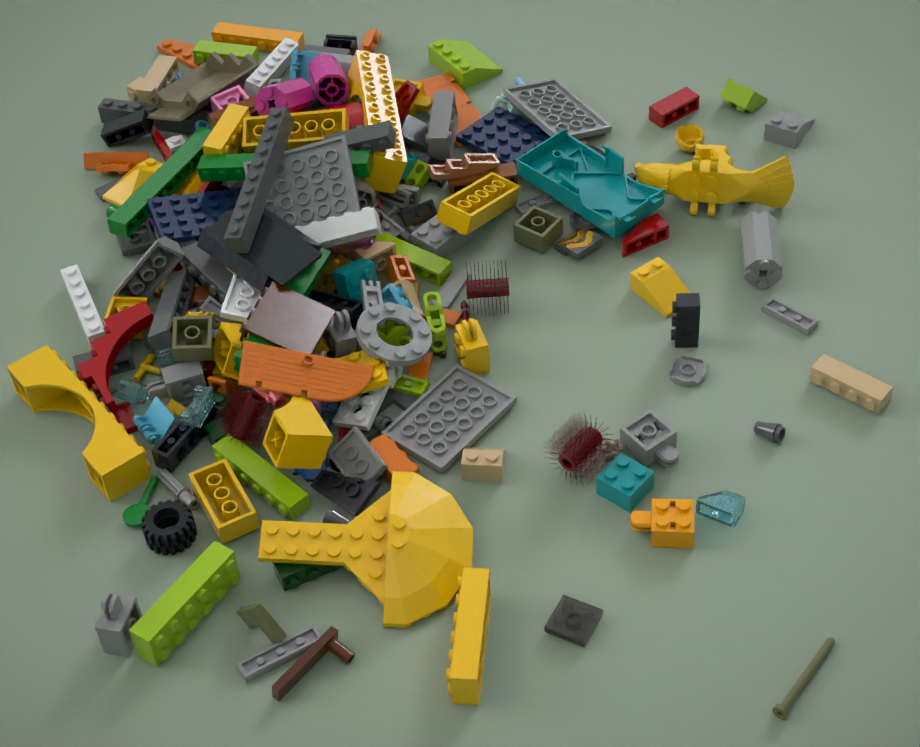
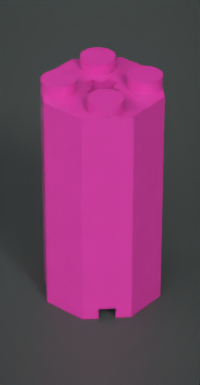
(328, 80)
(293, 94)

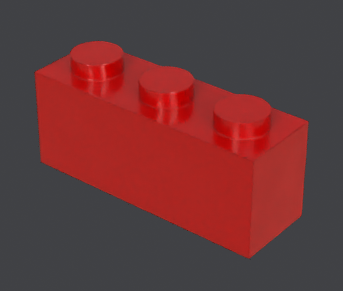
(674, 107)

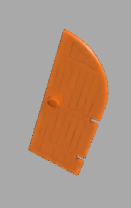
(466, 113)
(298, 372)

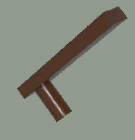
(304, 664)

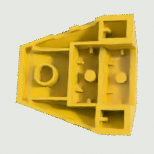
(132, 181)

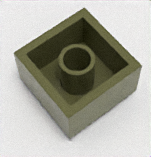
(538, 229)
(193, 338)

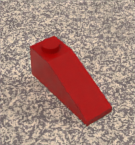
(645, 234)

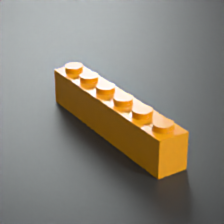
(263, 38)

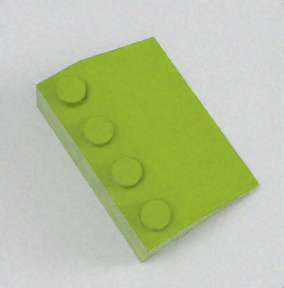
(462, 61)

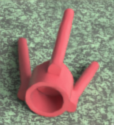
(277, 399)

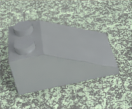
(787, 128)

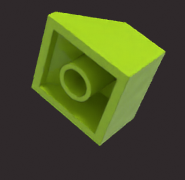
(741, 96)

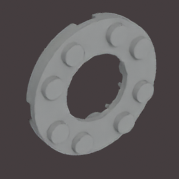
(394, 355)

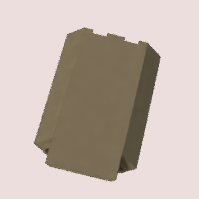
(196, 87)

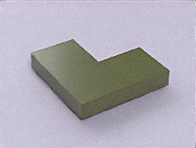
(257, 616)

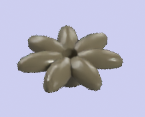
(619, 449)

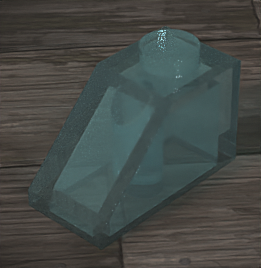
(721, 507)

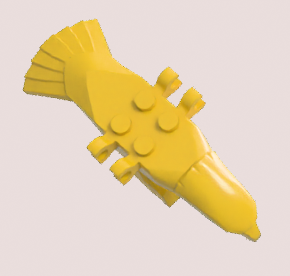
(715, 180)

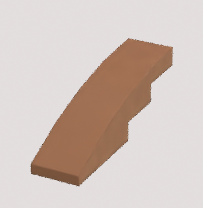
(469, 165)

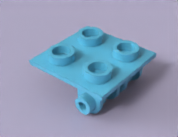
(300, 64)
(155, 422)

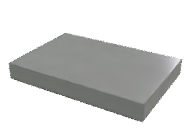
(357, 457)

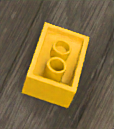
(657, 285)

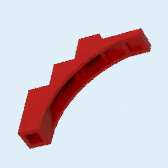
(119, 331)

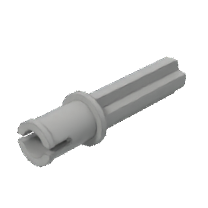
(182, 493)

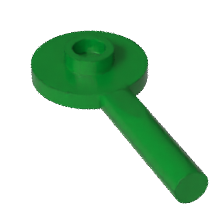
(133, 514)

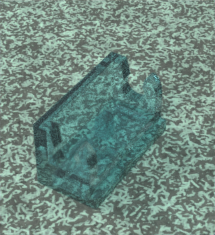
(199, 407)

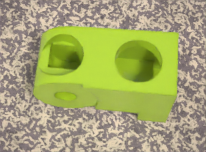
(418, 175)

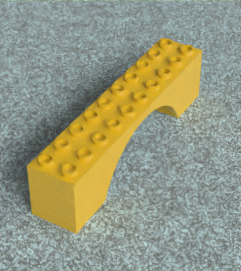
(372, 82)
(296, 431)
(112, 455)

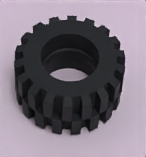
(171, 539)

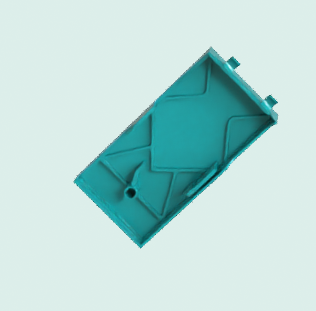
(589, 183)

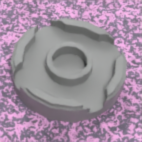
(687, 371)

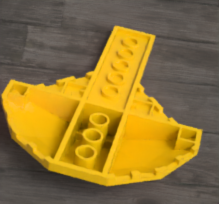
(399, 548)

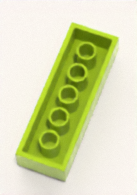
(185, 604)

